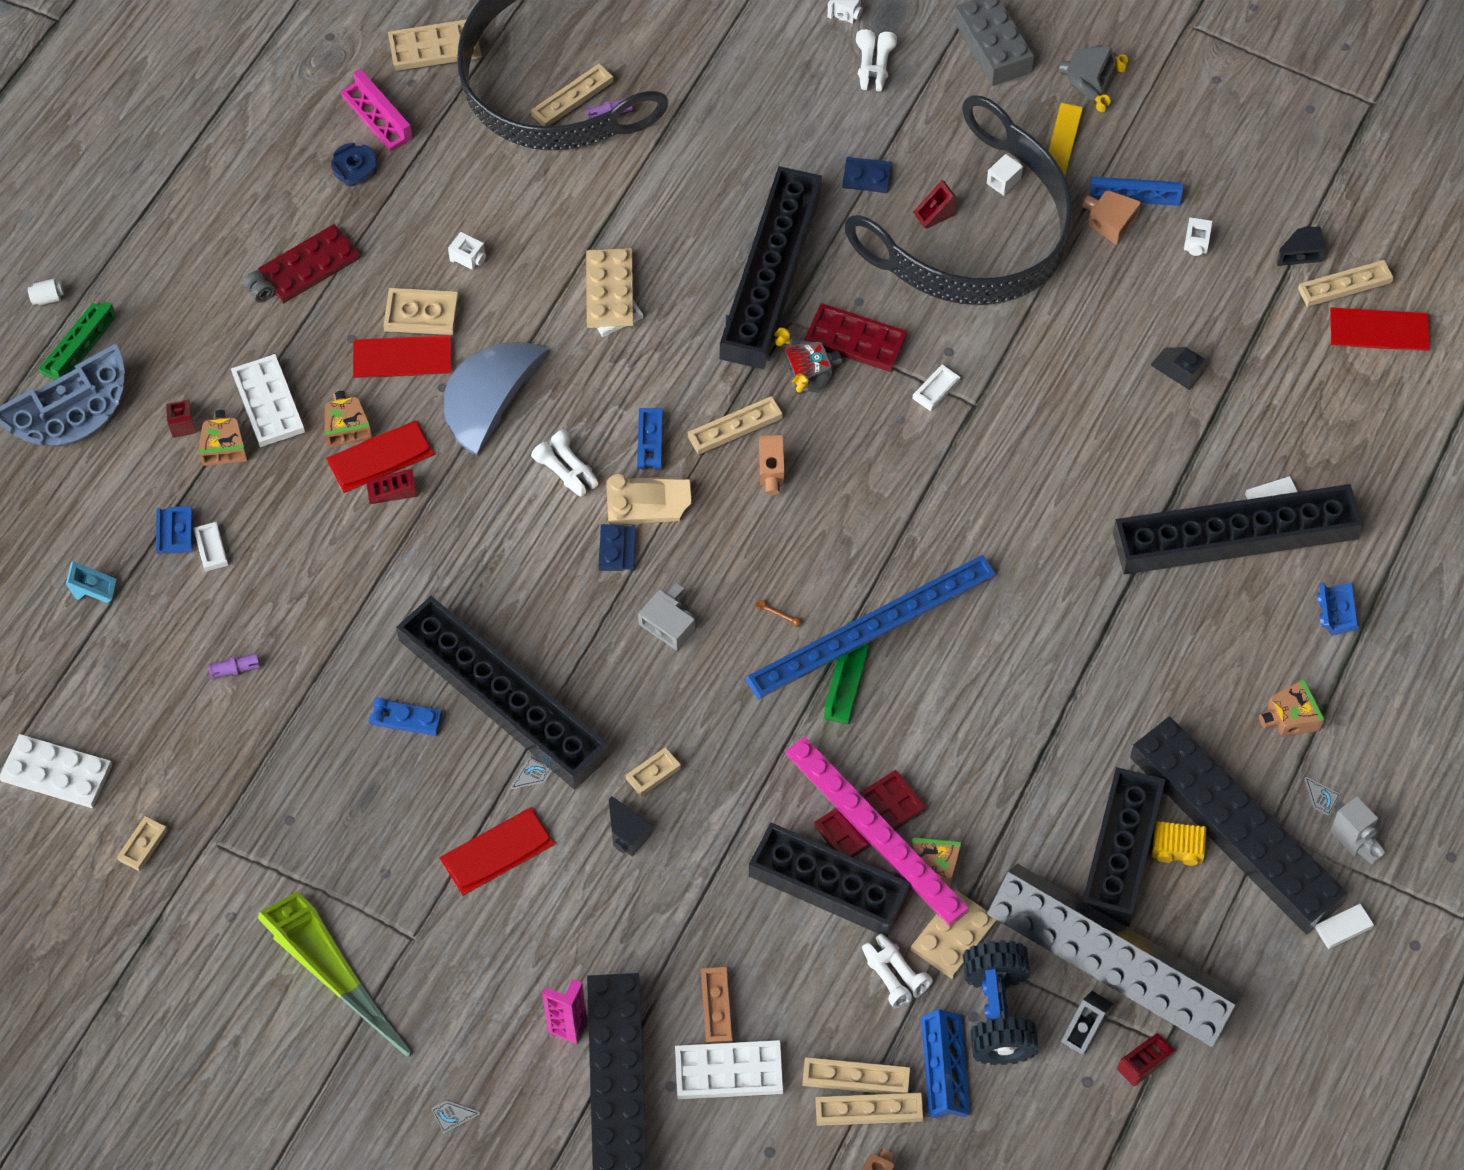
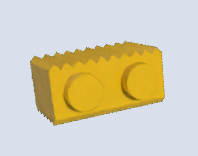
(1178, 843)

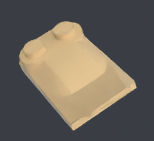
(646, 499)

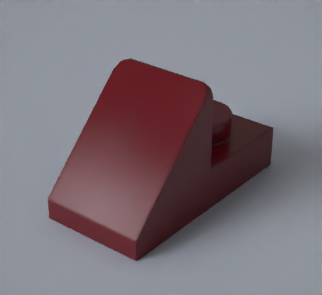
(180, 418)

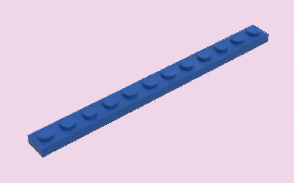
(869, 627)

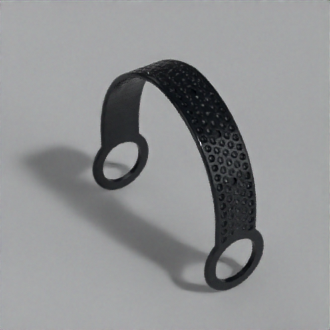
(543, 137)
(980, 290)

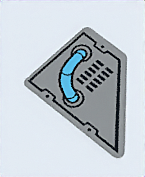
(531, 773)
(1321, 796)
(451, 1115)

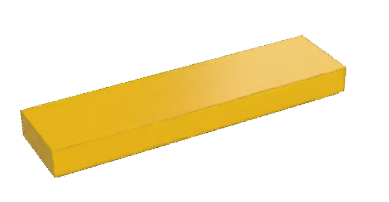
(1065, 134)

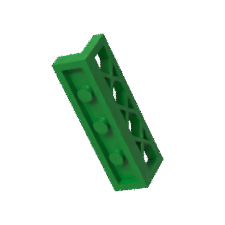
(81, 343)
(845, 685)

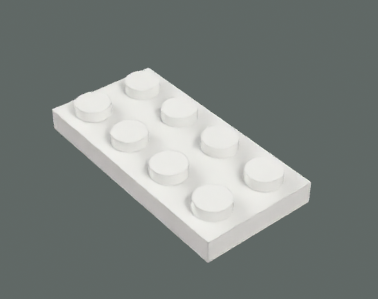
(267, 400)
(55, 771)
(728, 1069)

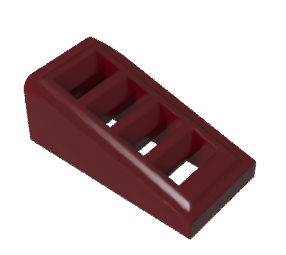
(401, 492)
(1133, 1070)

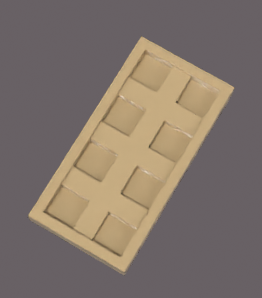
(427, 45)
(609, 288)

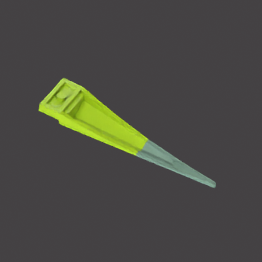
(305, 937)

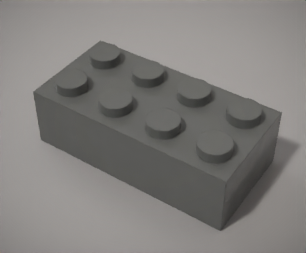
(994, 40)

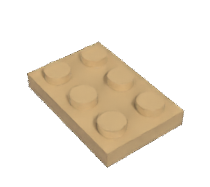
(420, 311)
(945, 945)

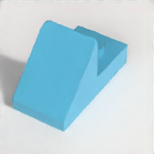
(87, 581)

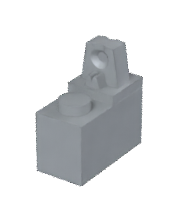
(665, 619)
(1356, 830)

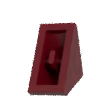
(936, 206)

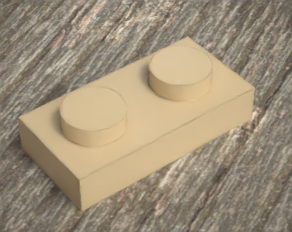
(653, 772)
(142, 843)

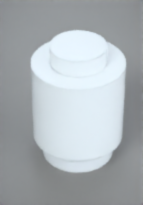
(45, 292)

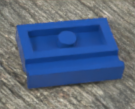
(174, 529)

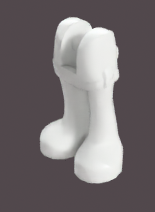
(866, 41)
(560, 444)
(890, 953)

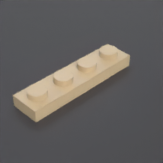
(572, 95)
(1345, 283)
(734, 425)
(855, 1076)
(869, 1109)

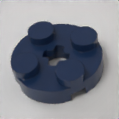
(353, 174)

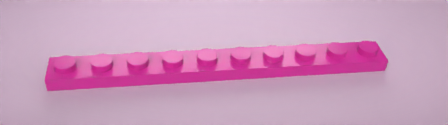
(877, 832)

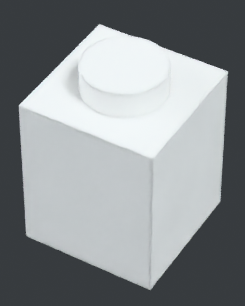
(1004, 174)

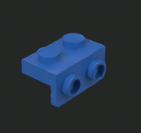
(1338, 608)

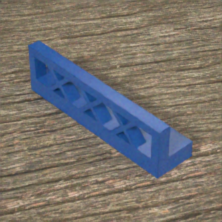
(1141, 190)
(940, 1063)

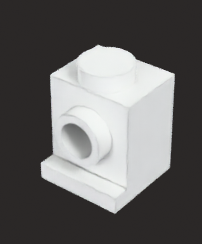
(845, 9)
(1197, 240)
(467, 251)

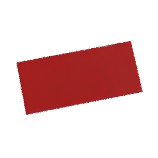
(1379, 329)
(401, 356)
(380, 456)
(497, 851)

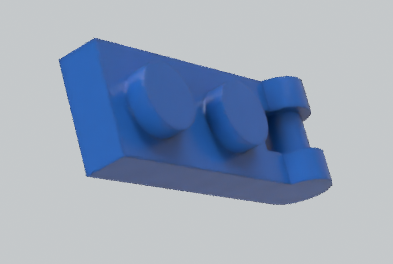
(650, 437)
(405, 717)

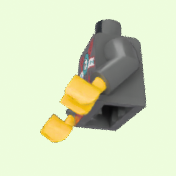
(1091, 71)
(807, 362)

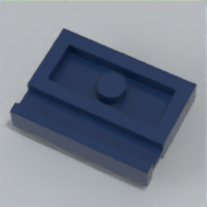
(866, 174)
(617, 547)

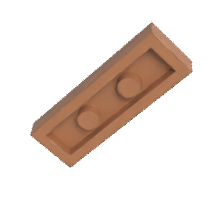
(716, 1005)

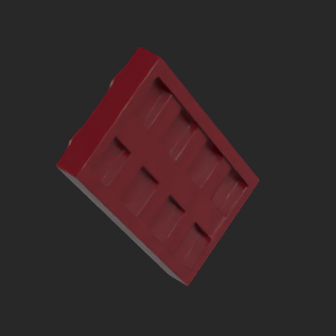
(309, 263)
(857, 337)
(889, 797)

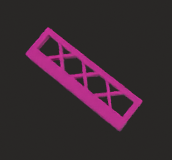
(382, 105)
(566, 1013)

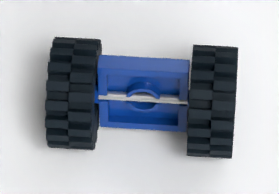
(1001, 1037)

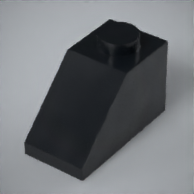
(1303, 247)
(1180, 365)
(627, 828)
(1087, 1022)

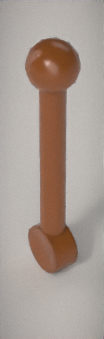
(760, 605)

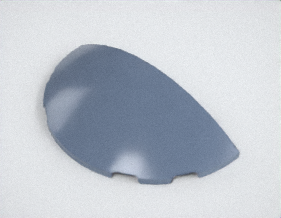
(484, 388)
(69, 405)

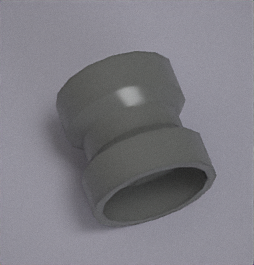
(260, 288)

